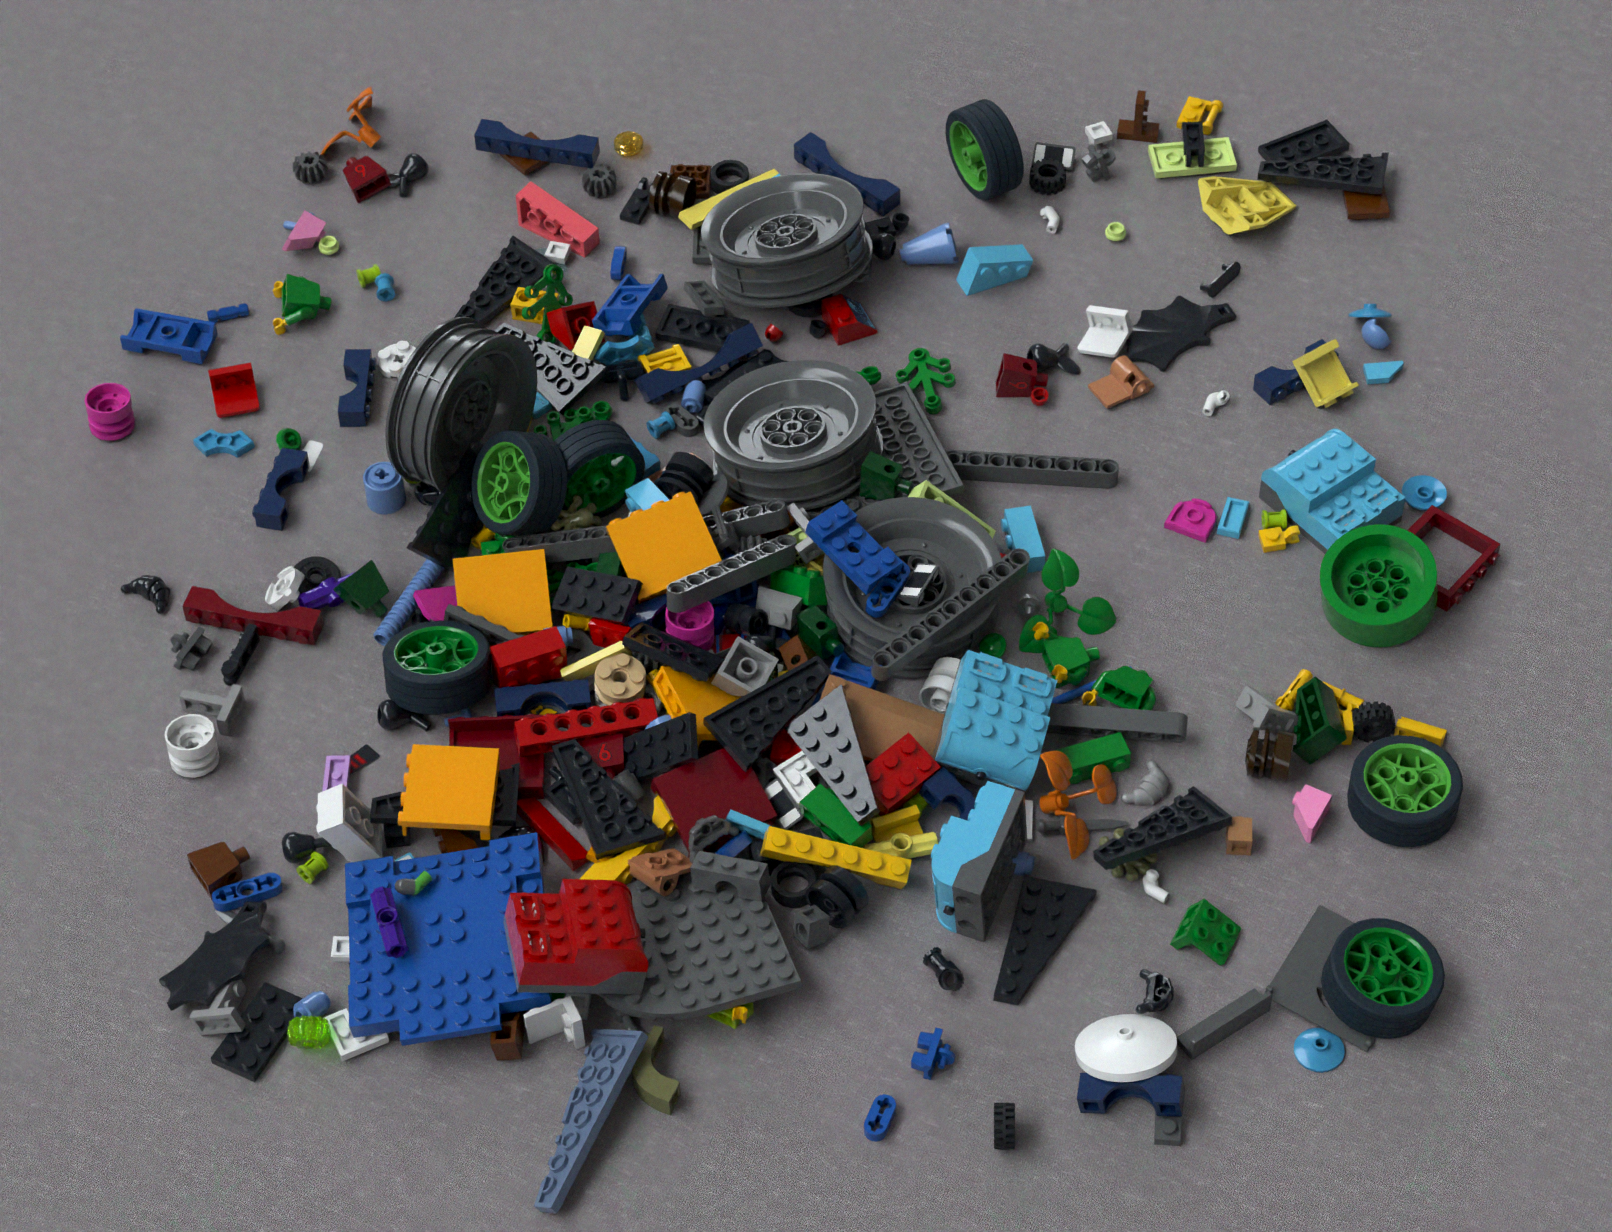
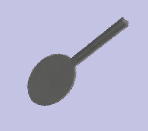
(712, 500)

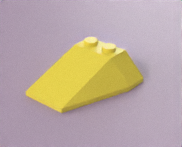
(1242, 203)

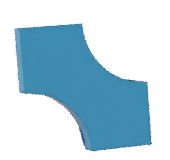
(614, 353)
(231, 443)

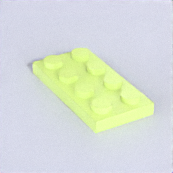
(1169, 158)

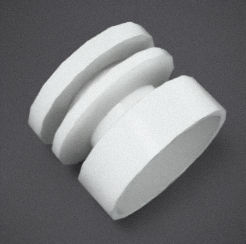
(192, 745)

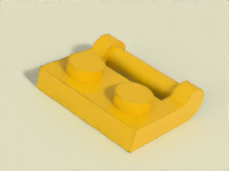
(1194, 111)
(669, 359)

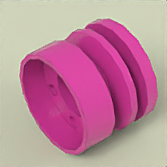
(109, 411)
(693, 625)

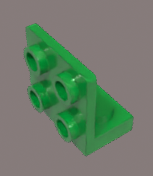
(1207, 930)

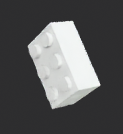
(347, 825)

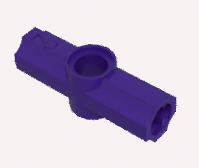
(323, 594)
(389, 922)

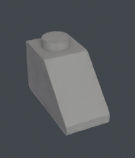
(779, 606)

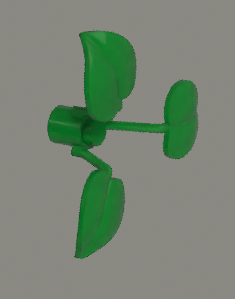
(1057, 574)

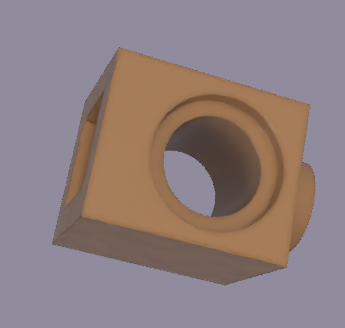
(1239, 836)

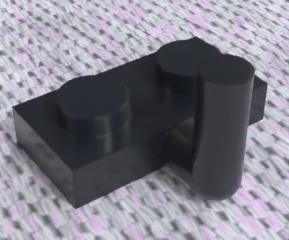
(622, 372)

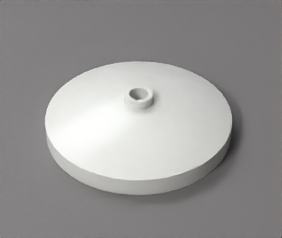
(1126, 1048)

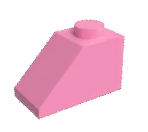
(305, 233)
(1310, 810)

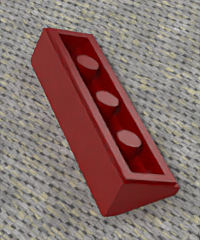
(552, 832)

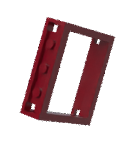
(1478, 541)

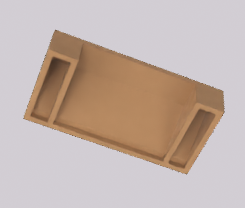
(886, 719)

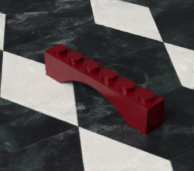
(295, 625)

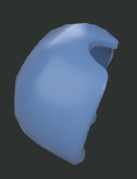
(1374, 335)

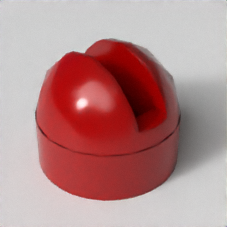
(773, 333)
(1037, 394)

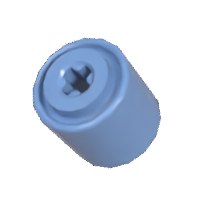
(384, 488)

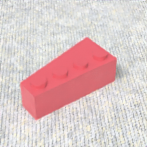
(554, 220)

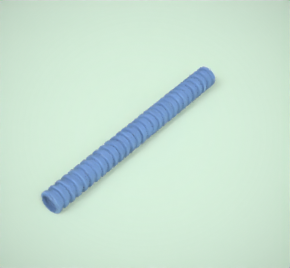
(406, 603)

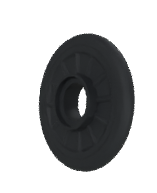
(316, 565)

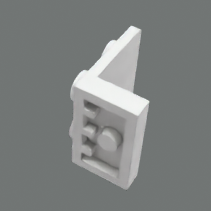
(555, 1018)

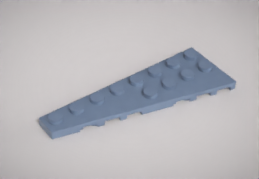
(589, 1105)

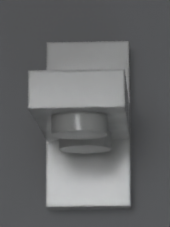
(807, 548)
(224, 709)
(1265, 712)
(223, 1013)

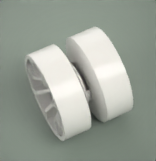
(938, 685)

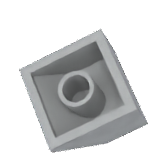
(744, 669)

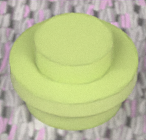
(1115, 231)
(328, 245)

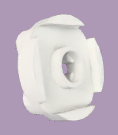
(388, 356)
(285, 589)

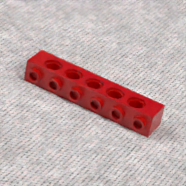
(530, 743)

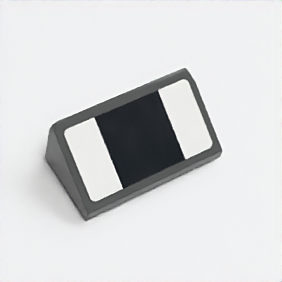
(1062, 153)
(918, 583)
(784, 805)

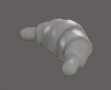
(1151, 788)

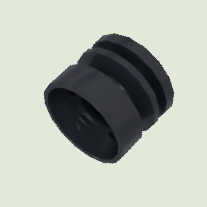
(685, 474)

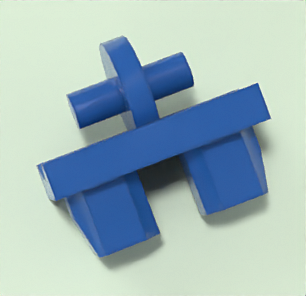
(927, 1062)

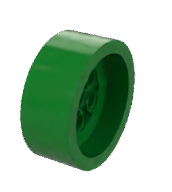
(1394, 554)

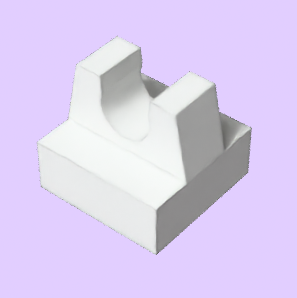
(1098, 133)

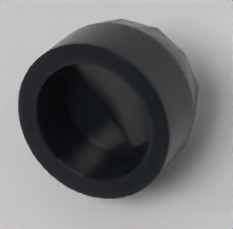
(900, 221)
(817, 328)

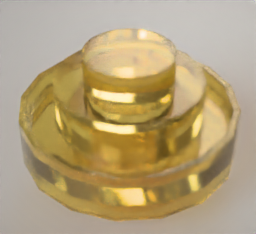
(628, 143)

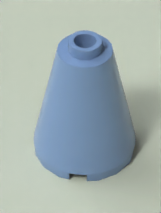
(931, 247)

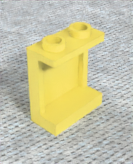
(1324, 375)

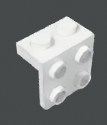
(1107, 331)

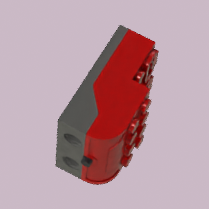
(576, 939)

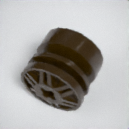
(672, 194)
(1269, 754)

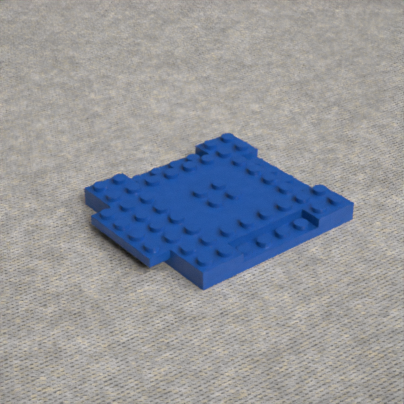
(458, 954)

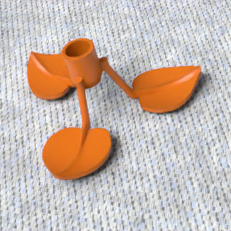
(366, 133)
(1055, 802)

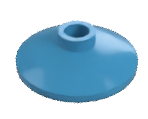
(1369, 310)
(1423, 492)
(1319, 1058)

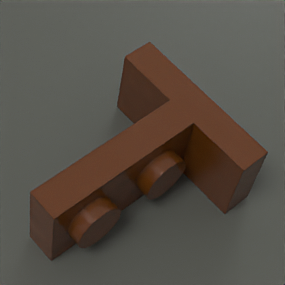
(1139, 128)

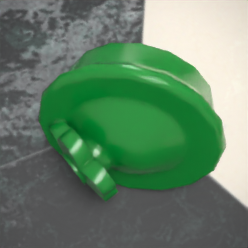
(288, 439)
(993, 645)

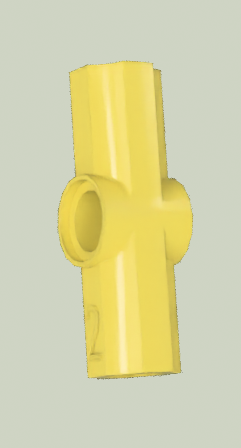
(906, 846)

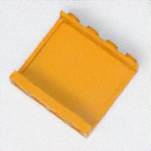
(663, 544)
(506, 589)
(684, 695)
(450, 788)

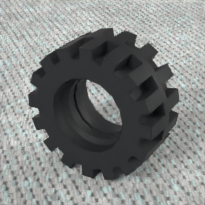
(1047, 168)
(1373, 721)
(1004, 1126)

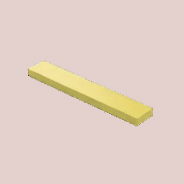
(695, 215)

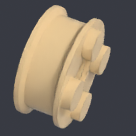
(619, 668)

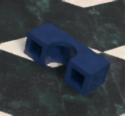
(945, 789)

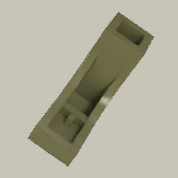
(652, 1087)

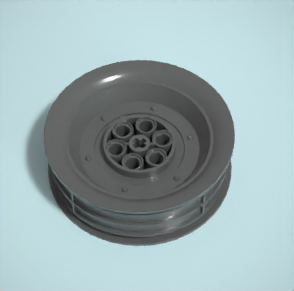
(787, 240)
(454, 392)
(793, 433)
(917, 533)

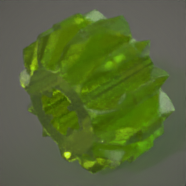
(309, 1032)

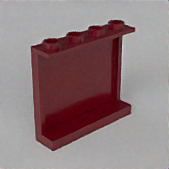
(499, 733)
(711, 788)

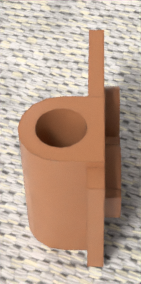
(1123, 383)
(658, 868)

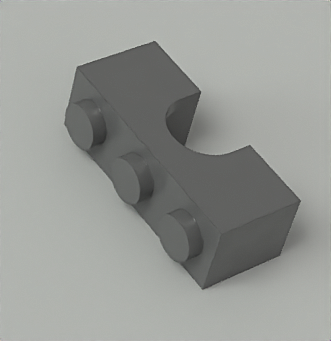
(747, 876)

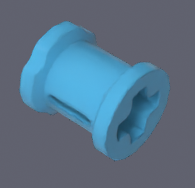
(385, 291)
(666, 421)

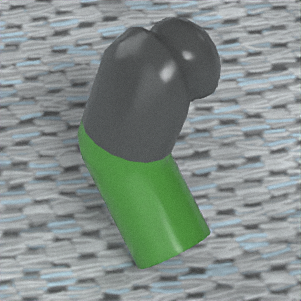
(413, 886)

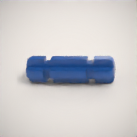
(228, 313)

